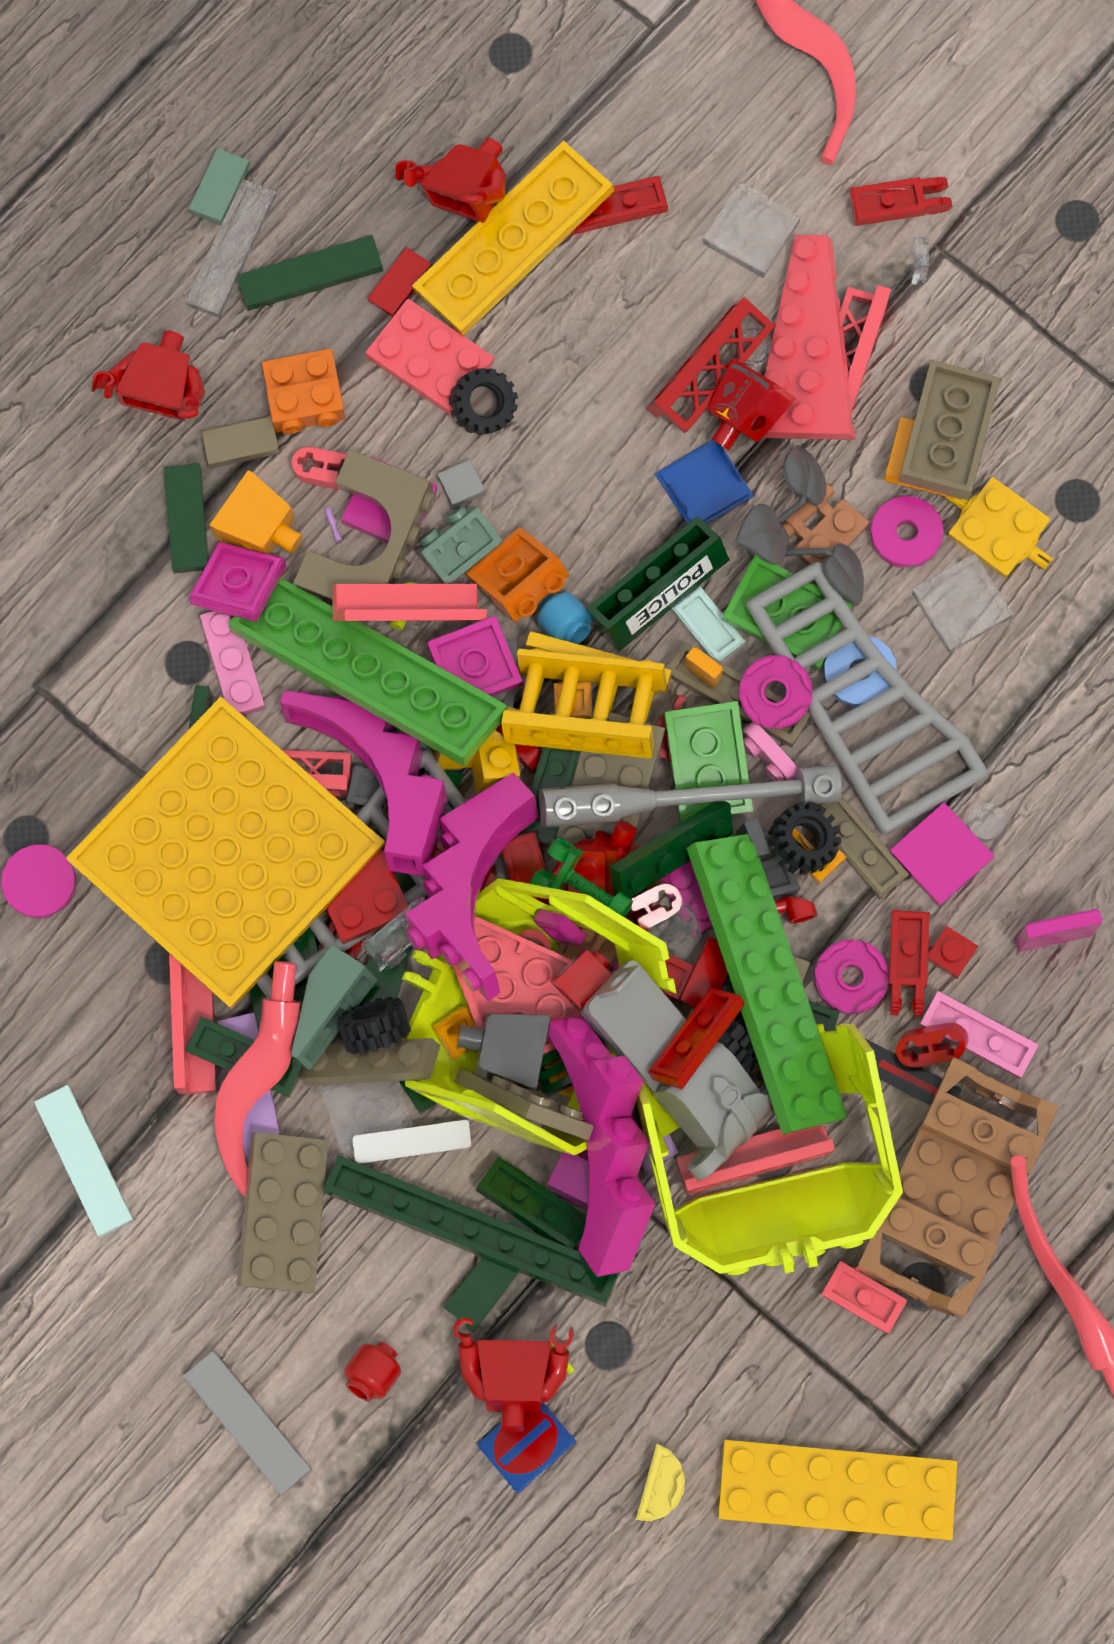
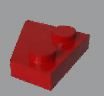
(367, 901)

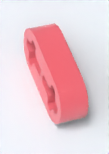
(322, 458)

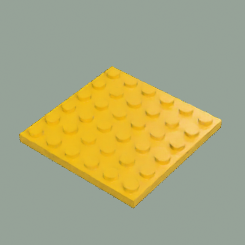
(226, 852)

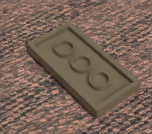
(949, 430)
(617, 769)
(525, 1101)
(282, 1213)

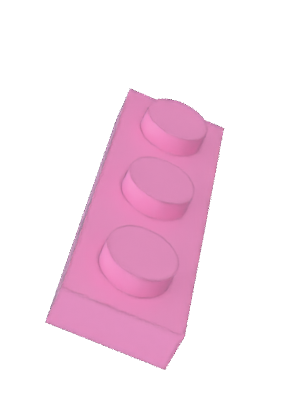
(232, 664)
(986, 1037)

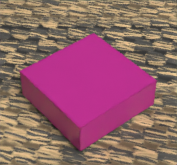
(559, 928)

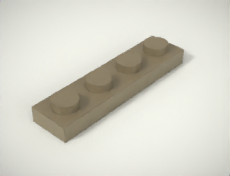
(727, 691)
(401, 1062)

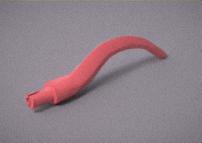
(816, 38)
(257, 1070)
(1092, 1327)

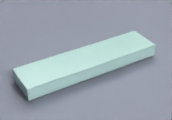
(84, 1161)

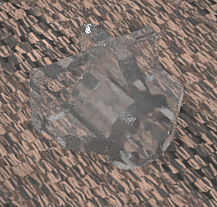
(678, 932)

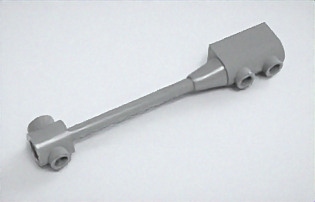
(612, 802)

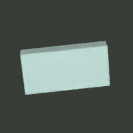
(704, 624)

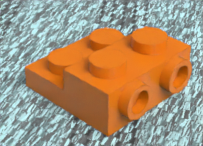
(303, 391)
(518, 574)

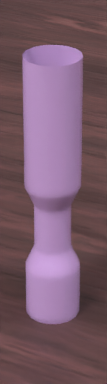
(332, 522)

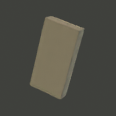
(240, 442)

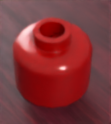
(372, 1371)

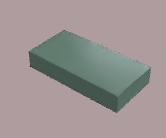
(219, 186)

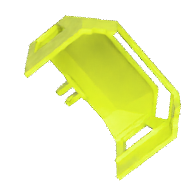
(513, 909)
(792, 1212)

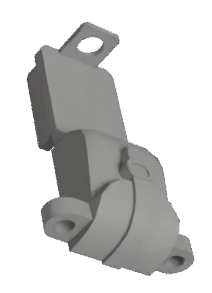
(720, 1100)

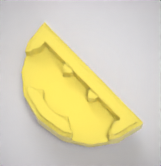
(663, 1486)

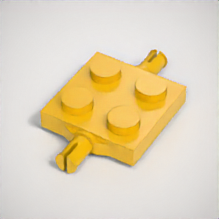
(1000, 528)

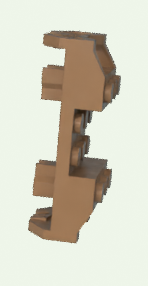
(957, 1186)

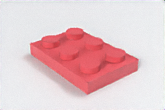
(426, 354)

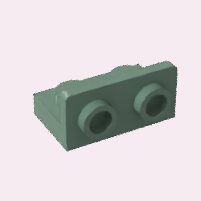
(458, 543)

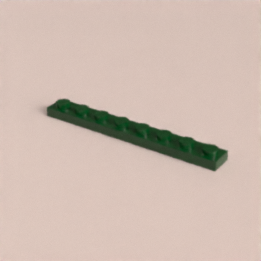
(468, 1229)

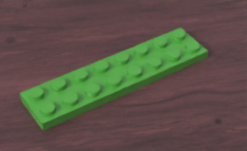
(373, 672)
(768, 983)

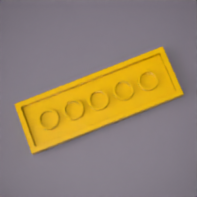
(513, 238)
(838, 1490)

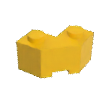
(489, 764)

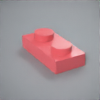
(864, 1297)

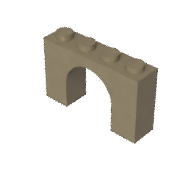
(405, 501)

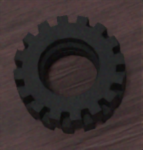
(504, 395)

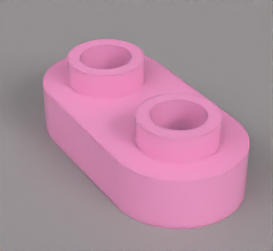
(760, 744)

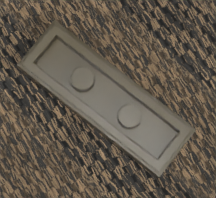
(864, 849)

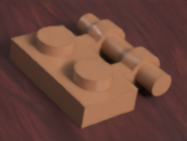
(839, 525)

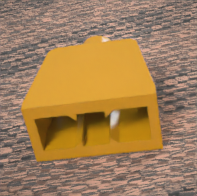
(256, 518)

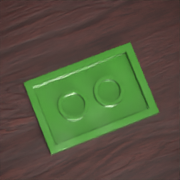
(761, 577)
(707, 752)

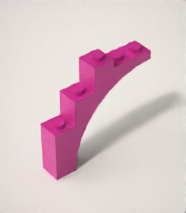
(394, 760)
(472, 842)
(607, 1095)

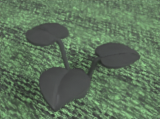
(768, 540)

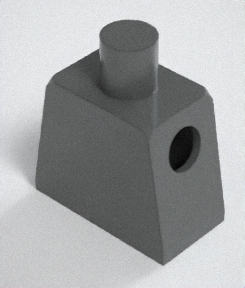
(508, 1045)

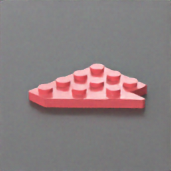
(522, 977)

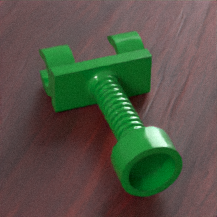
(570, 856)

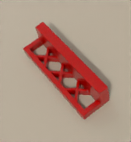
(700, 357)

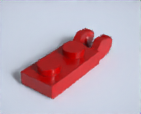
(898, 200)
(908, 958)

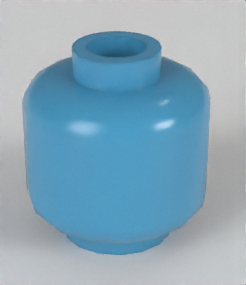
(564, 618)

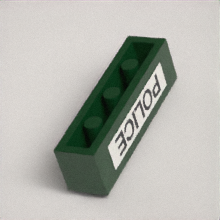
(658, 583)

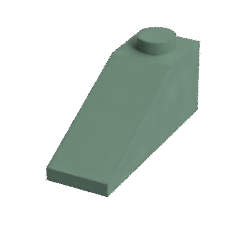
(331, 989)

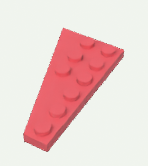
(810, 347)

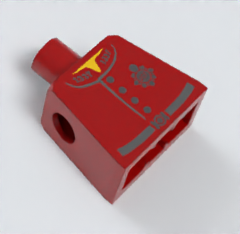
(746, 404)

